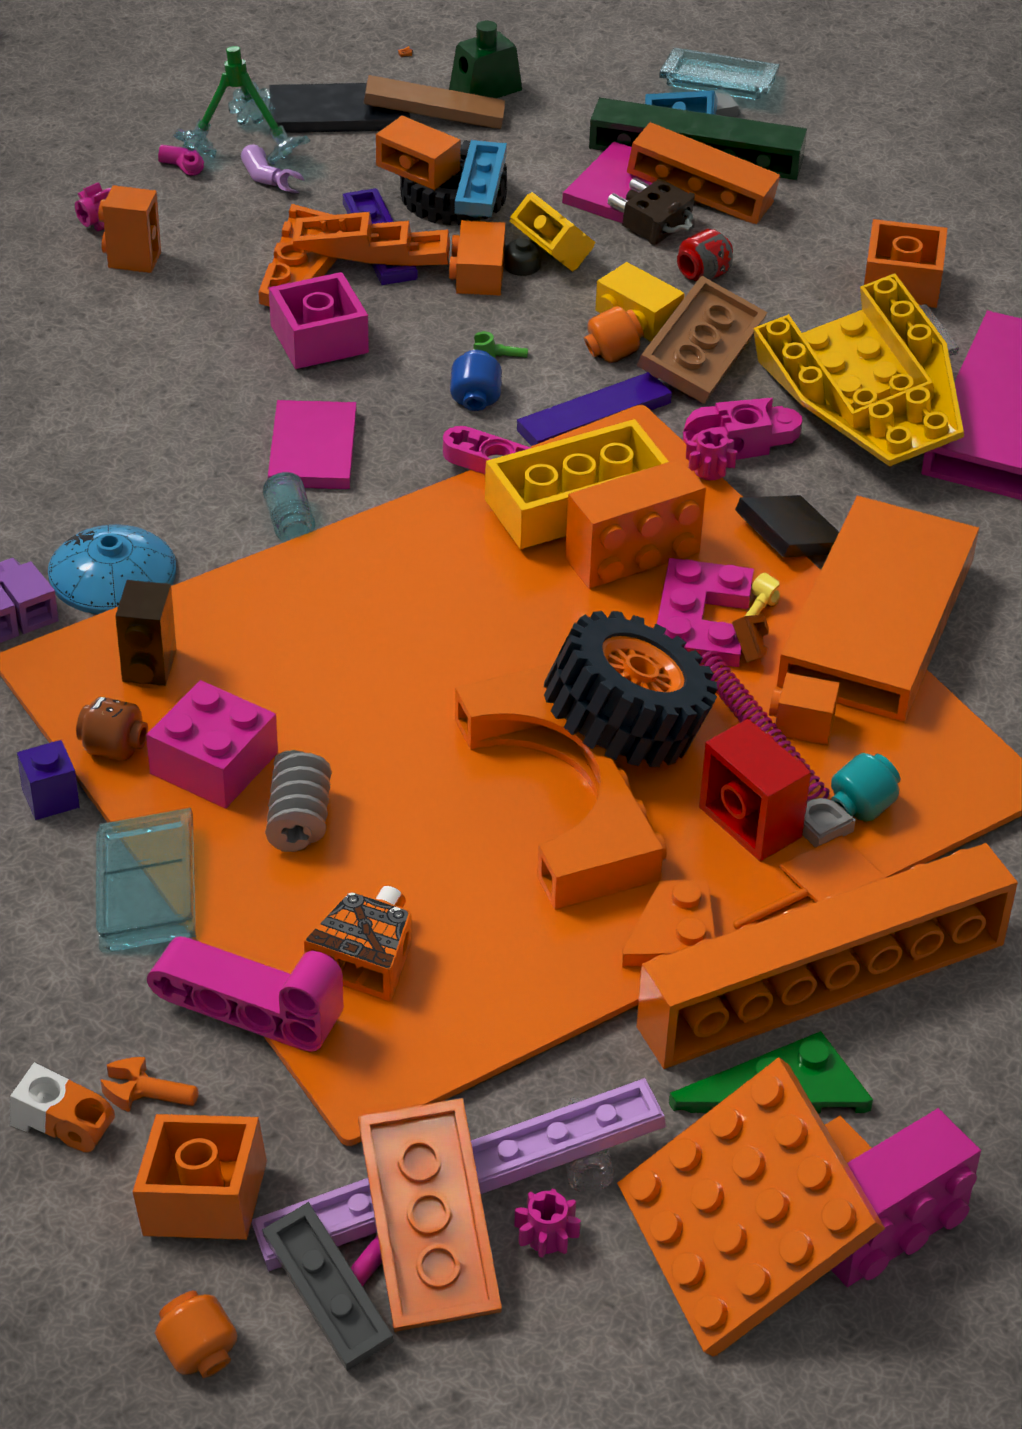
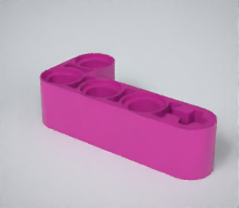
(251, 995)

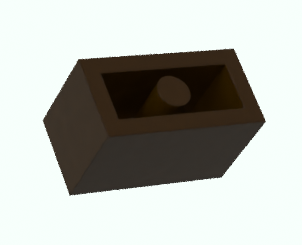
(146, 632)

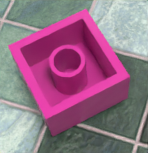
(318, 320)
(212, 743)

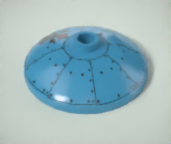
(97, 562)

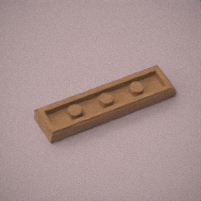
(434, 102)

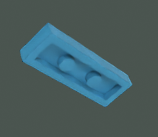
(480, 178)

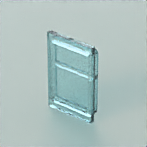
(718, 73)
(145, 880)

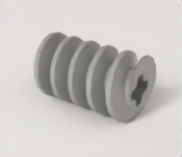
(298, 800)

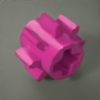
(88, 205)
(711, 454)
(547, 1222)

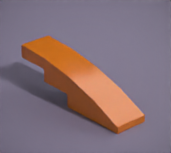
(359, 240)

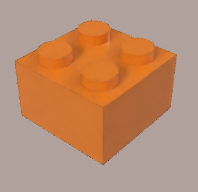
(912, 253)
(200, 1176)

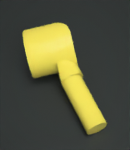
(766, 591)

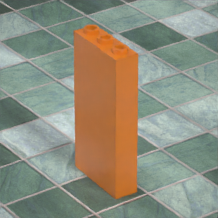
(880, 605)

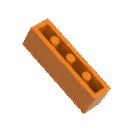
(707, 172)

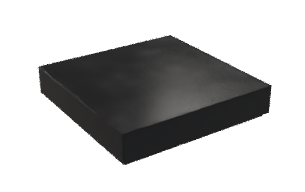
(789, 524)

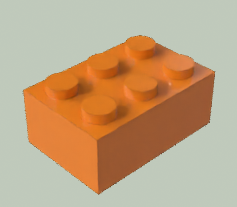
(634, 523)

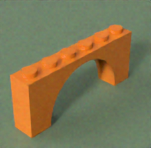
(614, 842)

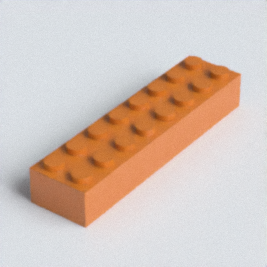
(823, 954)

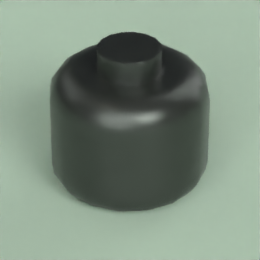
(522, 257)

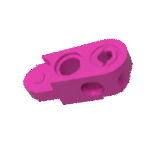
(750, 423)

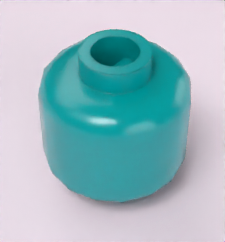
(866, 786)

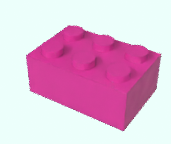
(916, 1187)

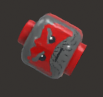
(705, 255)

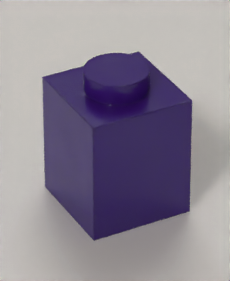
(48, 779)

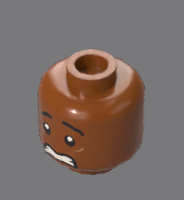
(111, 728)

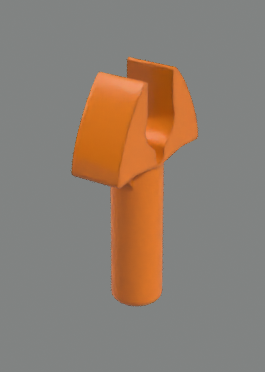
(143, 1086)

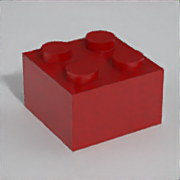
(754, 789)

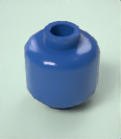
(476, 380)

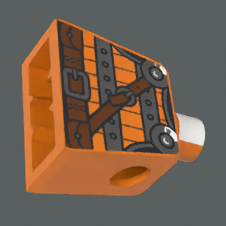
(366, 940)

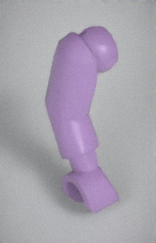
(259, 170)

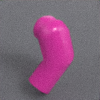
(188, 161)

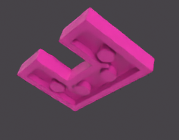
(683, 602)

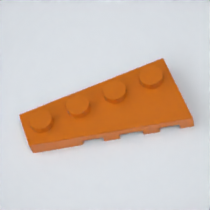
(290, 262)

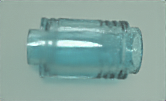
(288, 506)

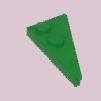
(814, 1063)

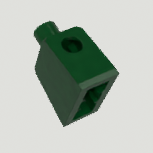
(486, 64)

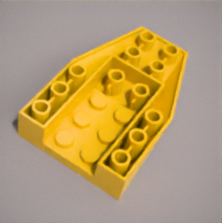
(870, 374)

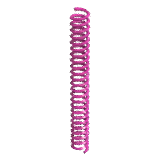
(738, 712)

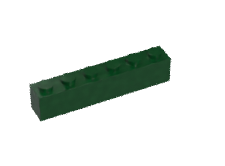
(761, 143)

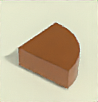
(750, 635)

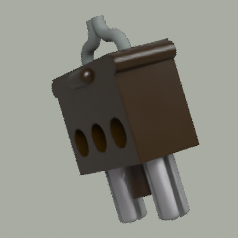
(655, 209)

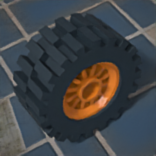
(630, 689)

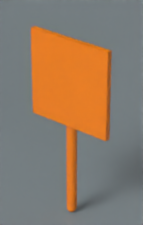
(820, 873)

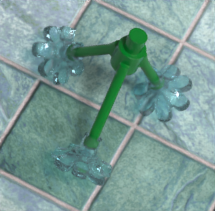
(247, 103)

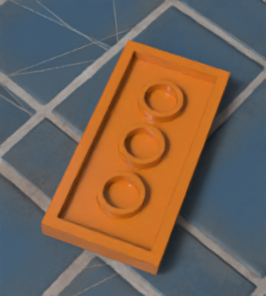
(429, 1215)

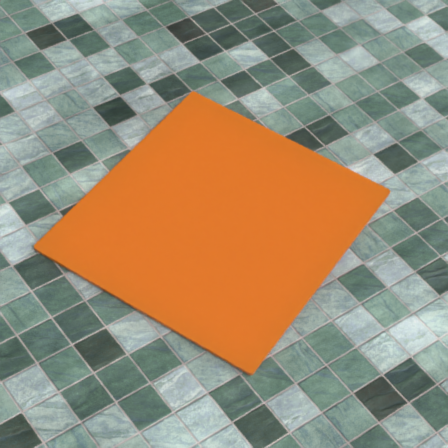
(360, 659)

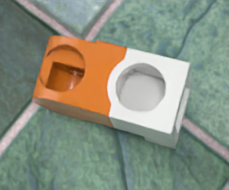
(60, 1109)

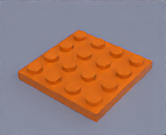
(749, 1207)

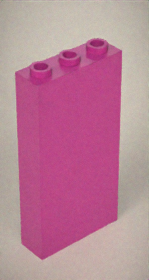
(990, 413)

